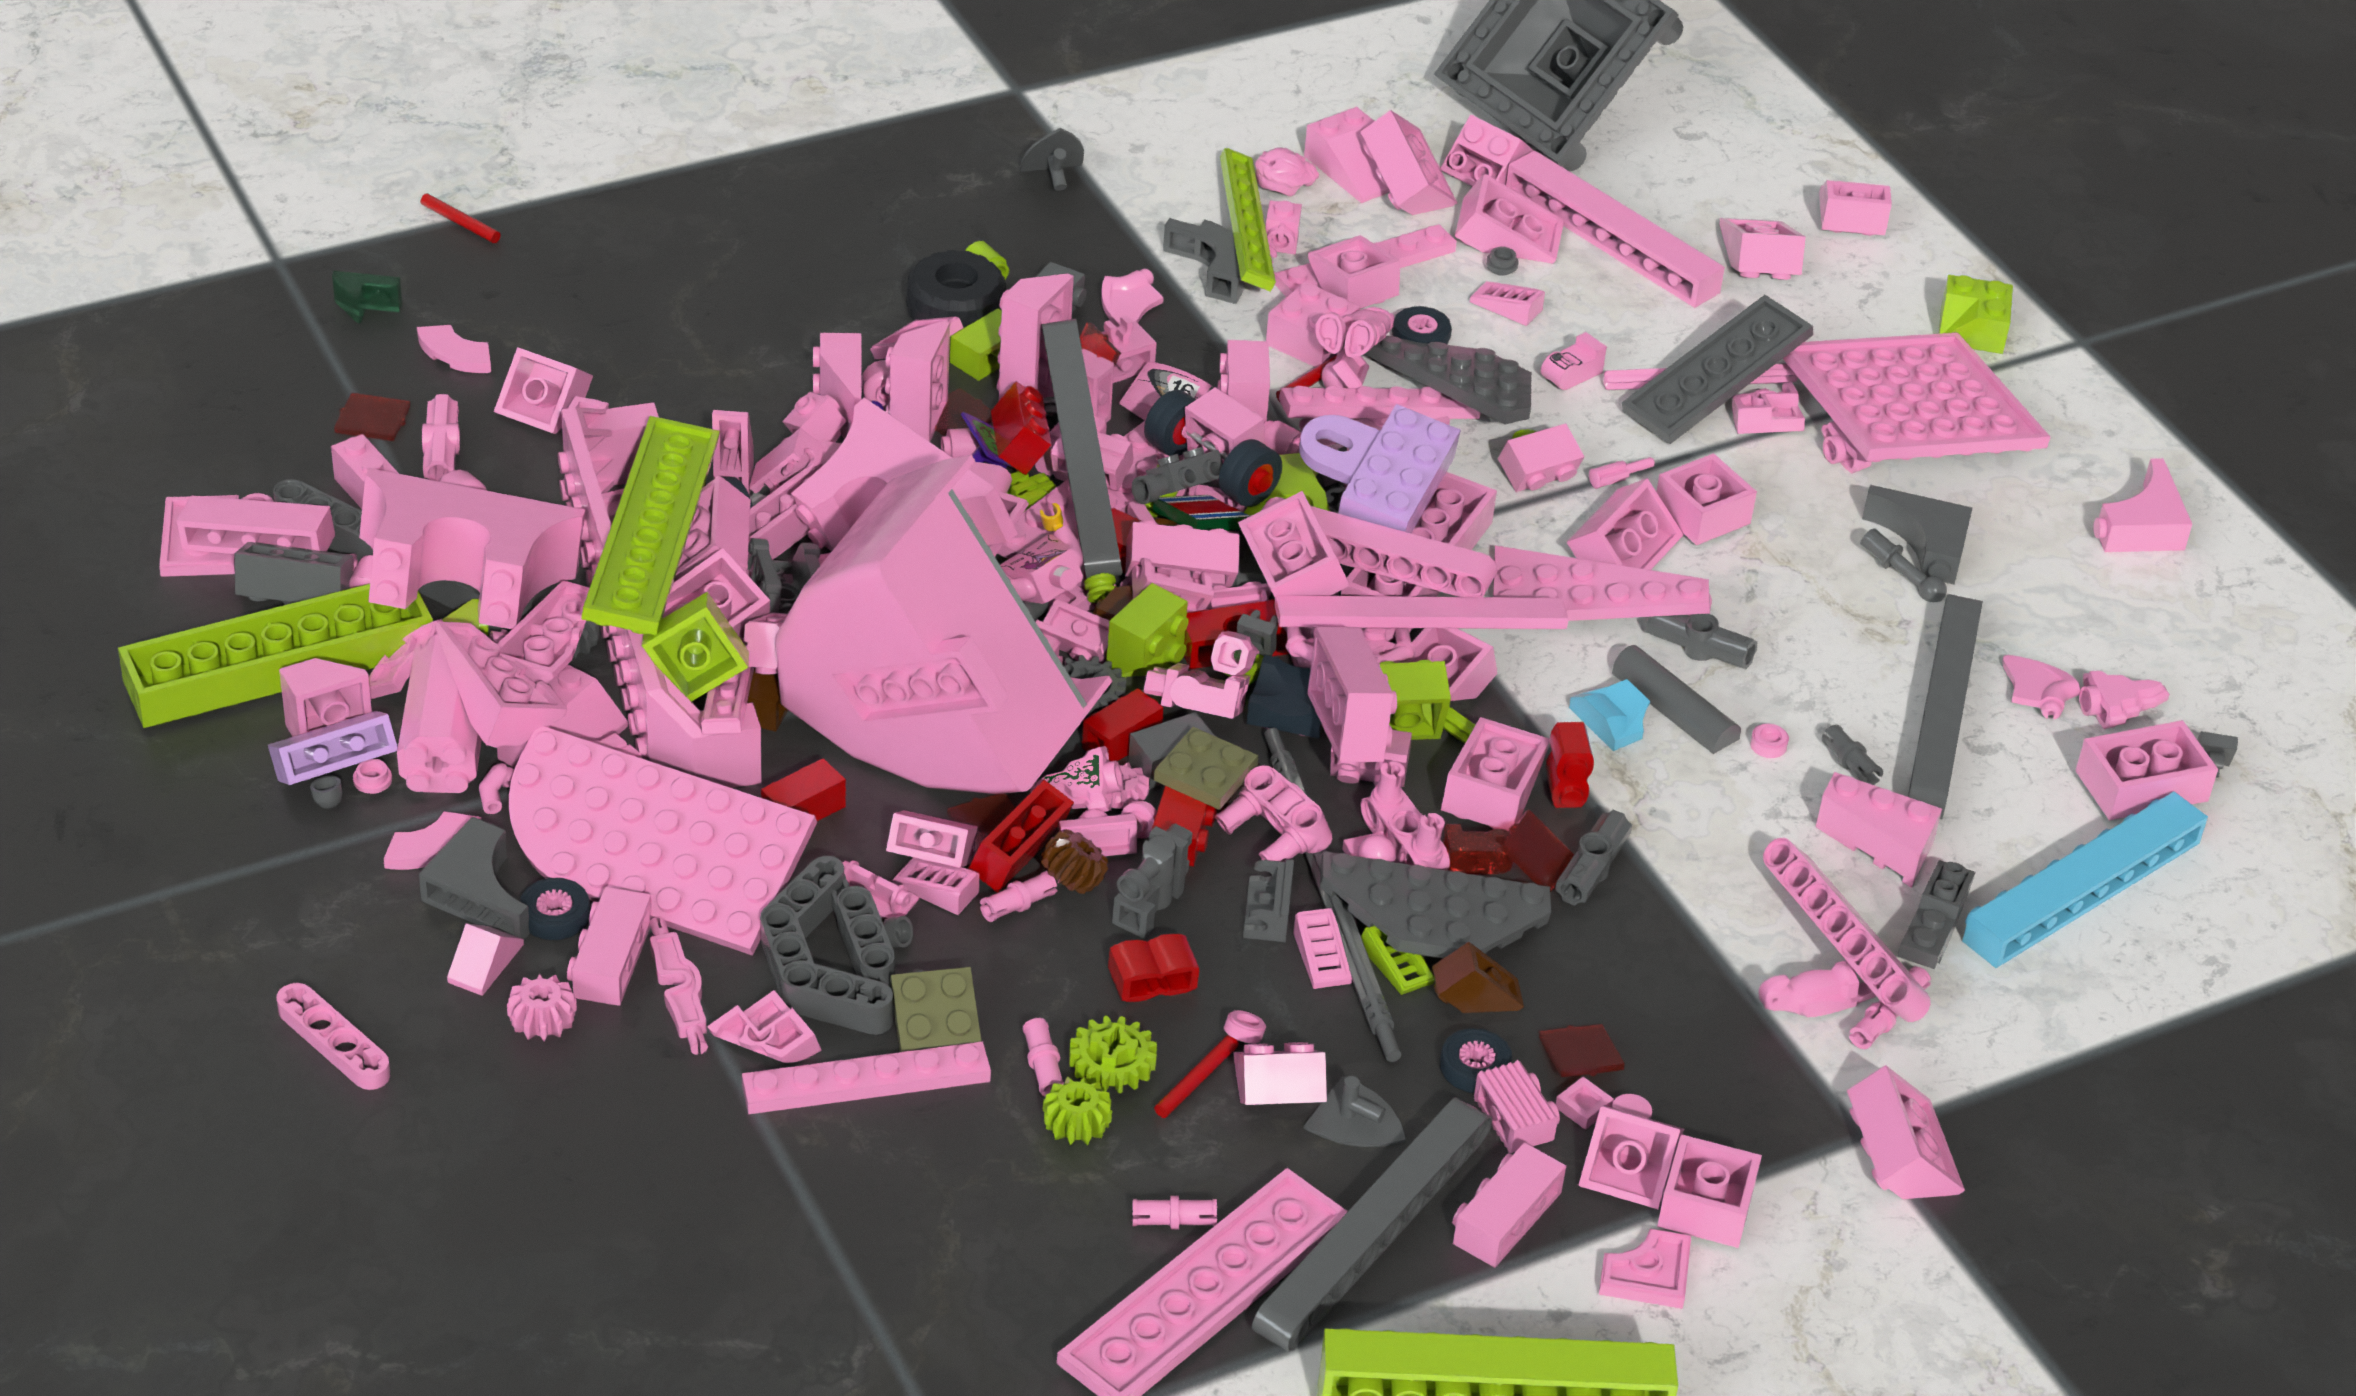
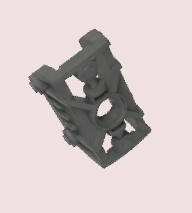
(769, 573)

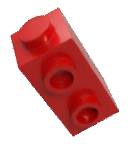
(1117, 721)
(812, 789)

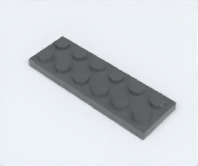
(1717, 369)

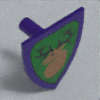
(985, 437)

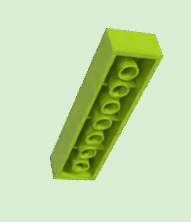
(243, 655)
(1490, 1366)

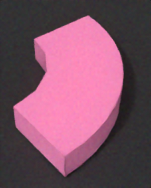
(449, 347)
(392, 672)
(419, 847)

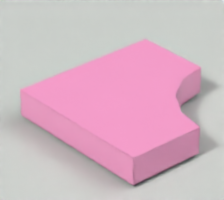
(1650, 1272)

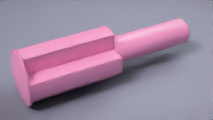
(1617, 472)

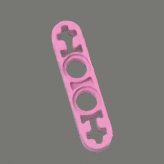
(339, 1031)

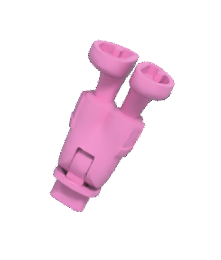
(1355, 330)

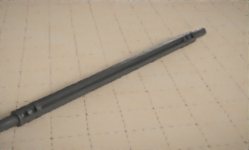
(1356, 954)

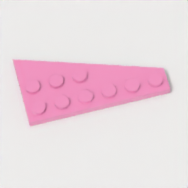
(1597, 588)

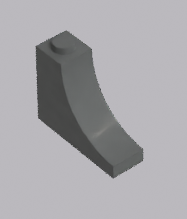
(1928, 525)
(465, 881)

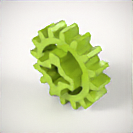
(1113, 1054)

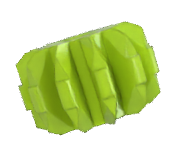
(1077, 1110)

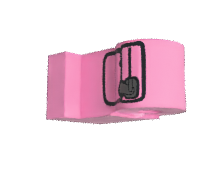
(1575, 363)

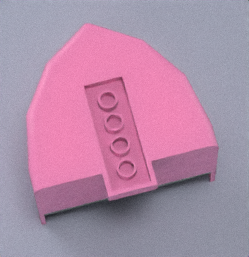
(924, 650)

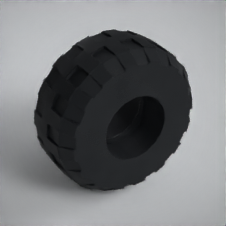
(954, 286)

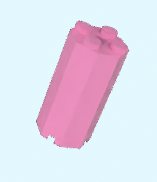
(436, 740)

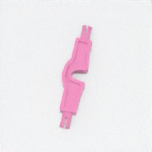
(683, 999)

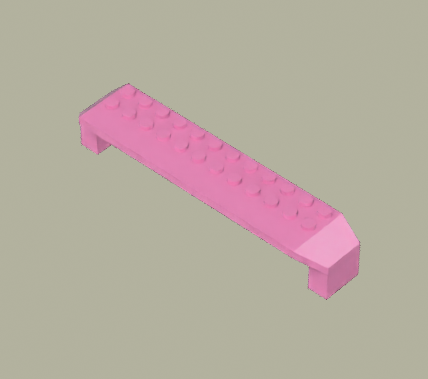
(595, 457)

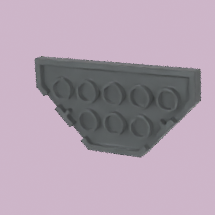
(1463, 373)
(1434, 908)

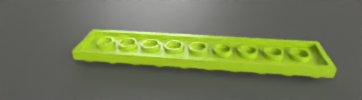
(651, 526)

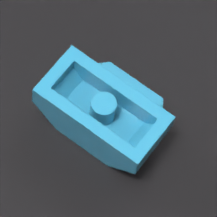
(1613, 713)

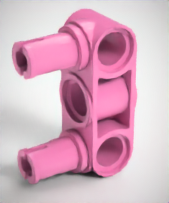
(1285, 808)
(1396, 817)

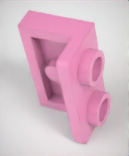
(1076, 631)

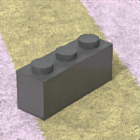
(289, 572)

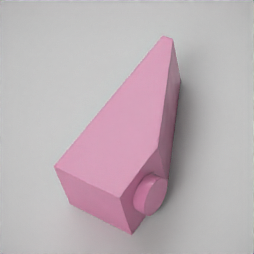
(735, 446)

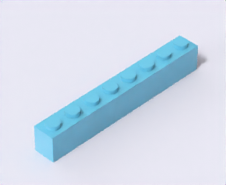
(2083, 879)

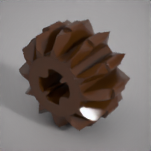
(1074, 861)

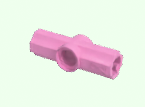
(440, 437)

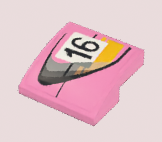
(1157, 380)

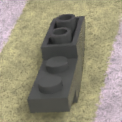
(1937, 914)

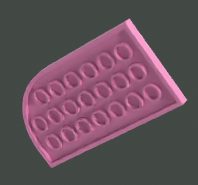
(649, 829)

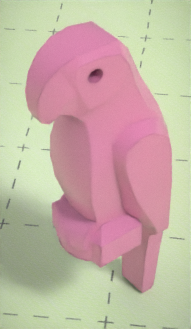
(1815, 991)

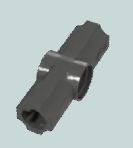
(1704, 638)
(1593, 857)

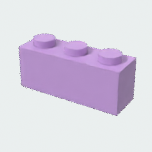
(332, 747)

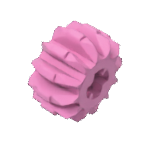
(541, 1007)

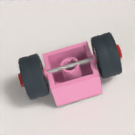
(1222, 424)

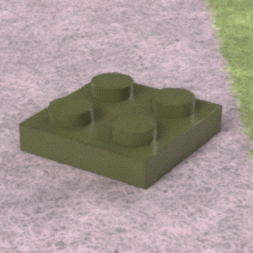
(1205, 768)
(935, 1009)

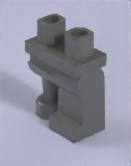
(1154, 881)

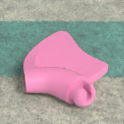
(1129, 296)
(2040, 684)

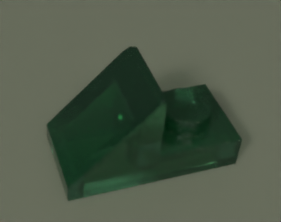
(366, 291)

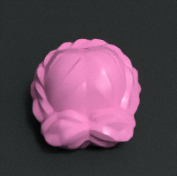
(1284, 171)

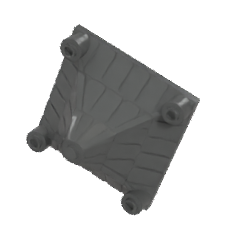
(1554, 64)

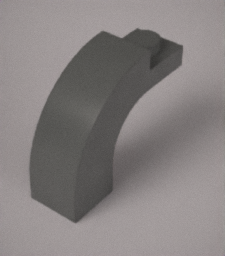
(1214, 248)

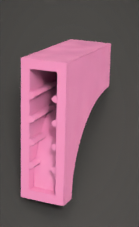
(2147, 521)

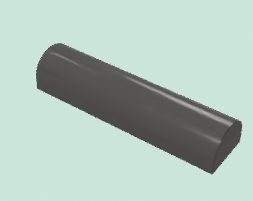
(1676, 699)

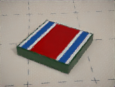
(1200, 512)

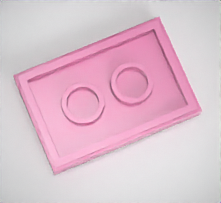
(184, 562)

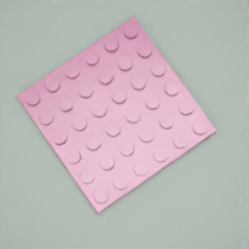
(1915, 397)

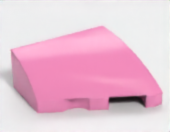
(1768, 411)
(768, 1029)

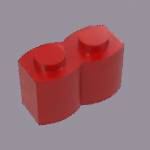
(1569, 764)
(1153, 967)

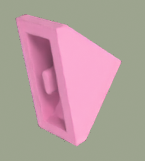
(482, 957)

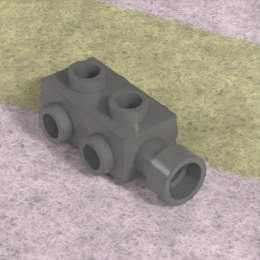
(1177, 475)

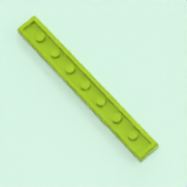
(1247, 219)

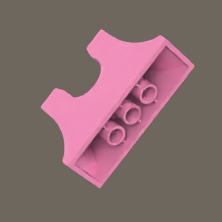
(863, 465)
(469, 536)

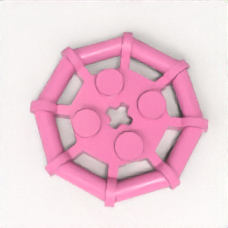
(1379, 638)

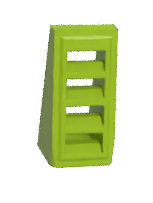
(1380, 955)

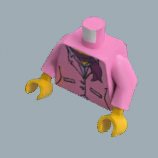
(1047, 565)

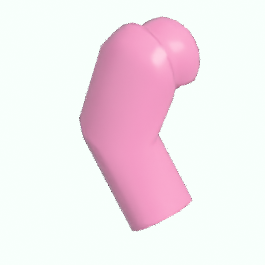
(489, 788)

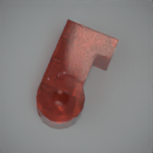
(1476, 851)

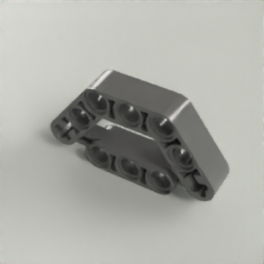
(821, 992)

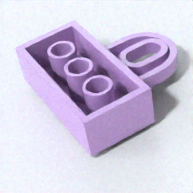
(1386, 470)

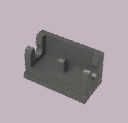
(1269, 901)

